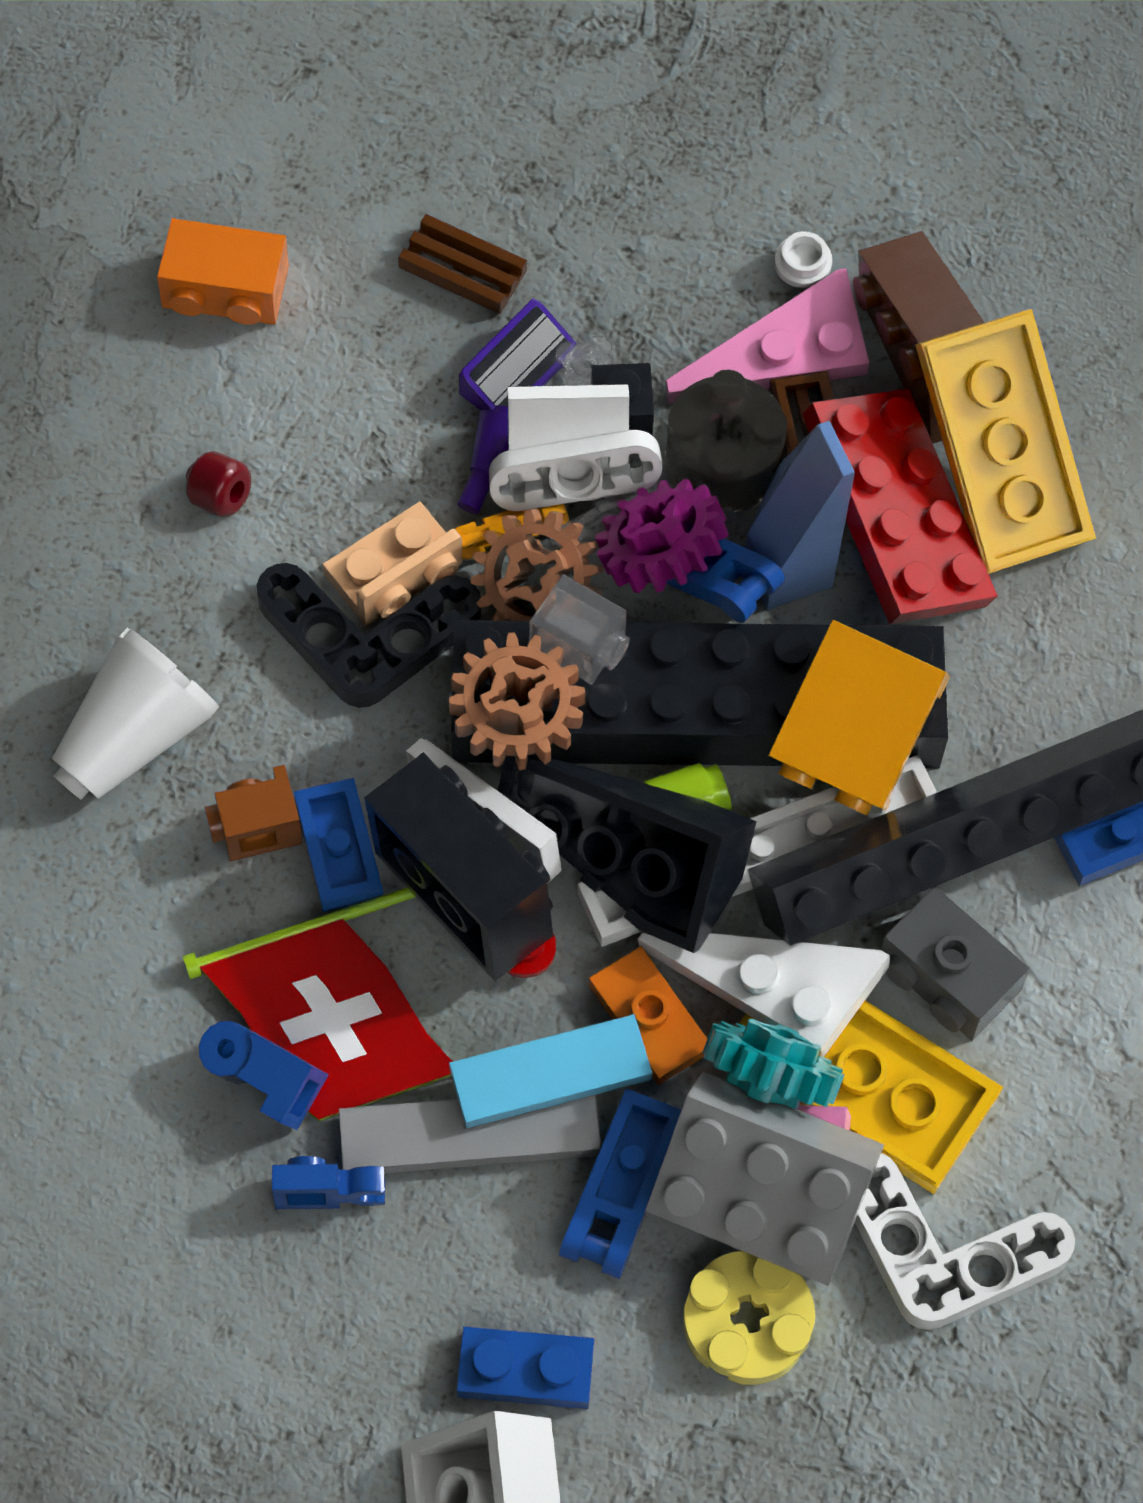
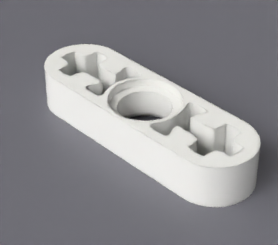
(561, 491)

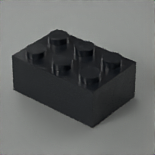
(461, 864)

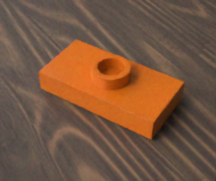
(665, 1025)

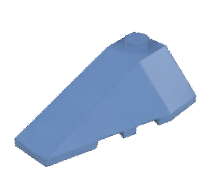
(805, 516)

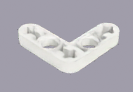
(931, 1267)

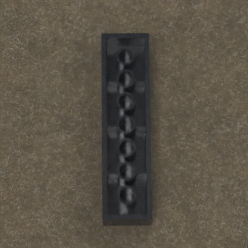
(698, 691)

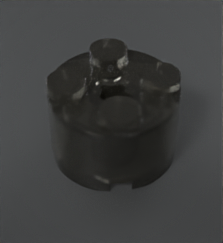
(727, 438)

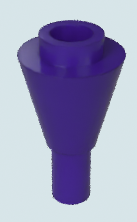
(489, 442)

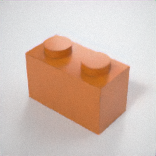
(223, 272)

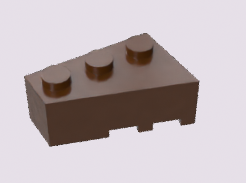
(911, 302)

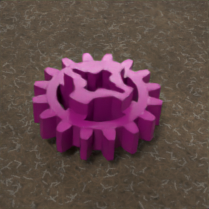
(661, 535)

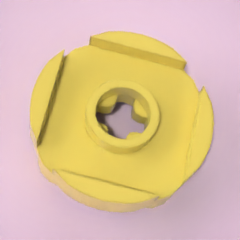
(730, 1347)

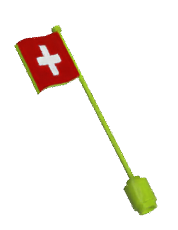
(338, 1004)

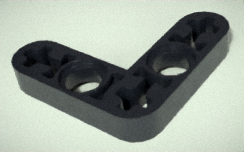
(353, 647)

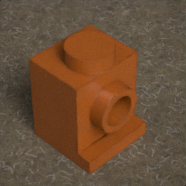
(255, 816)

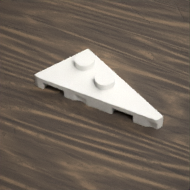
(795, 986)

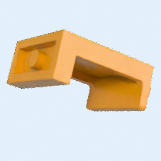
(857, 717)

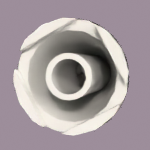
(128, 717)

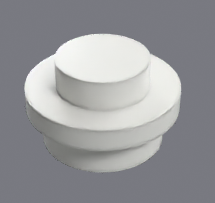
(803, 260)

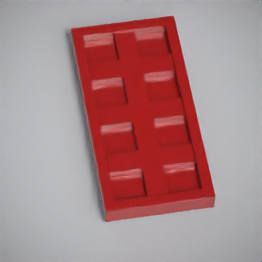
(904, 509)

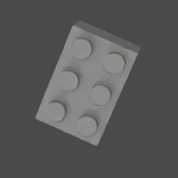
(764, 1178)

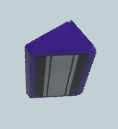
(516, 357)

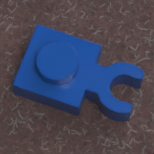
(313, 1184)

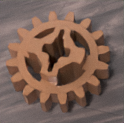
(523, 555)
(529, 677)

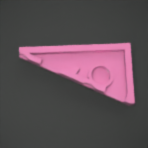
(801, 337)

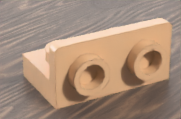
(394, 563)

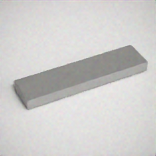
(435, 1136)

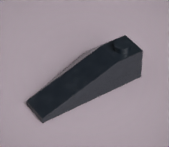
(646, 847)

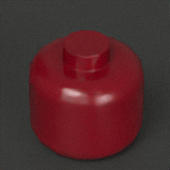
(218, 483)

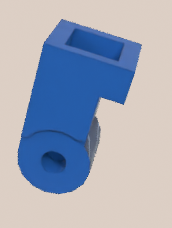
(249, 1058)

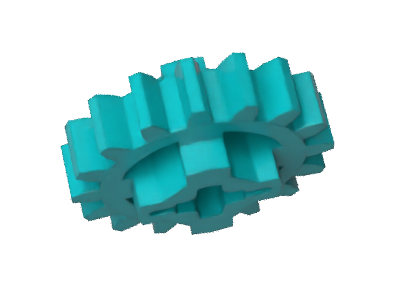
(773, 1063)

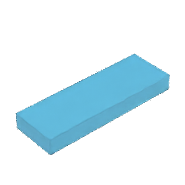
(550, 1071)

